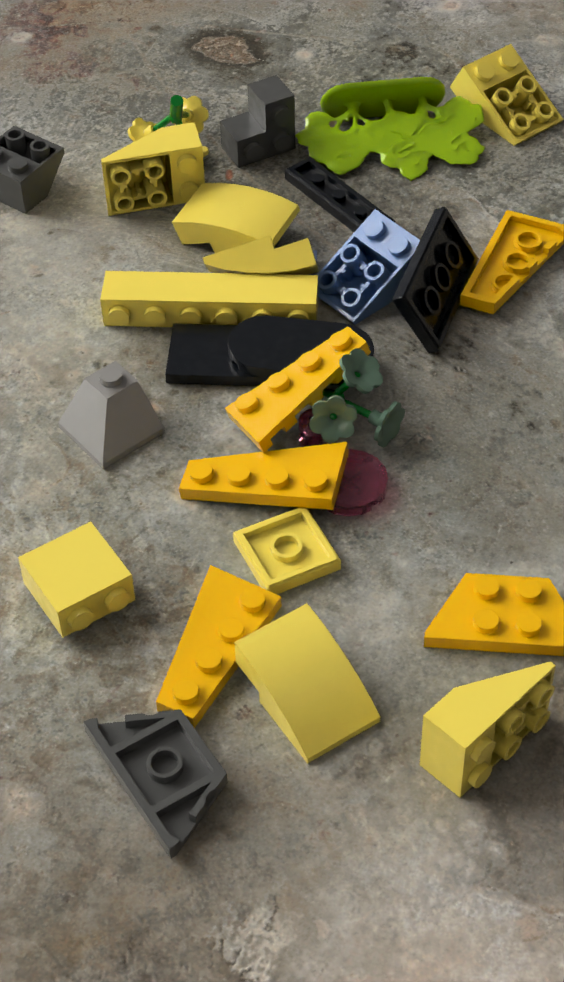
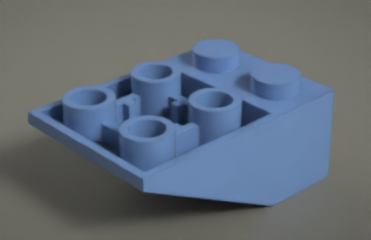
(367, 268)

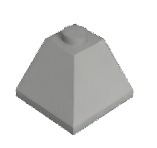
(110, 416)

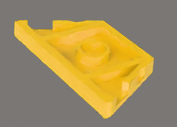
(500, 616)

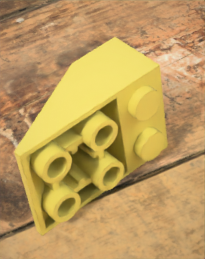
(508, 95)
(154, 170)
(484, 724)

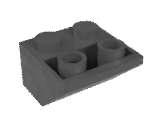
(26, 168)

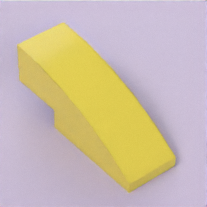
(263, 258)

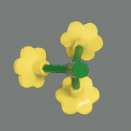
(181, 112)

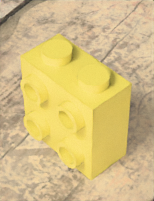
(77, 579)

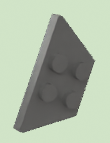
(162, 770)

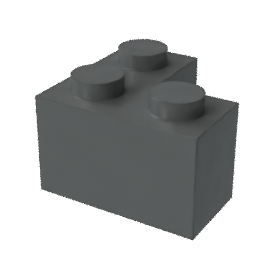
(265, 128)

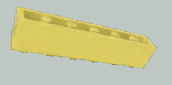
(204, 298)

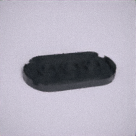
(272, 342)

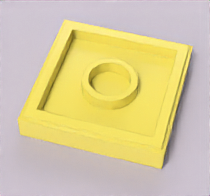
(286, 551)

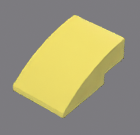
(233, 216)
(306, 683)

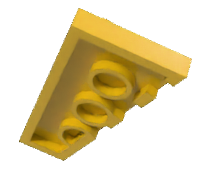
(510, 259)
(285, 393)
(274, 478)
(206, 653)

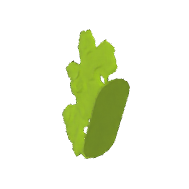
(402, 136)

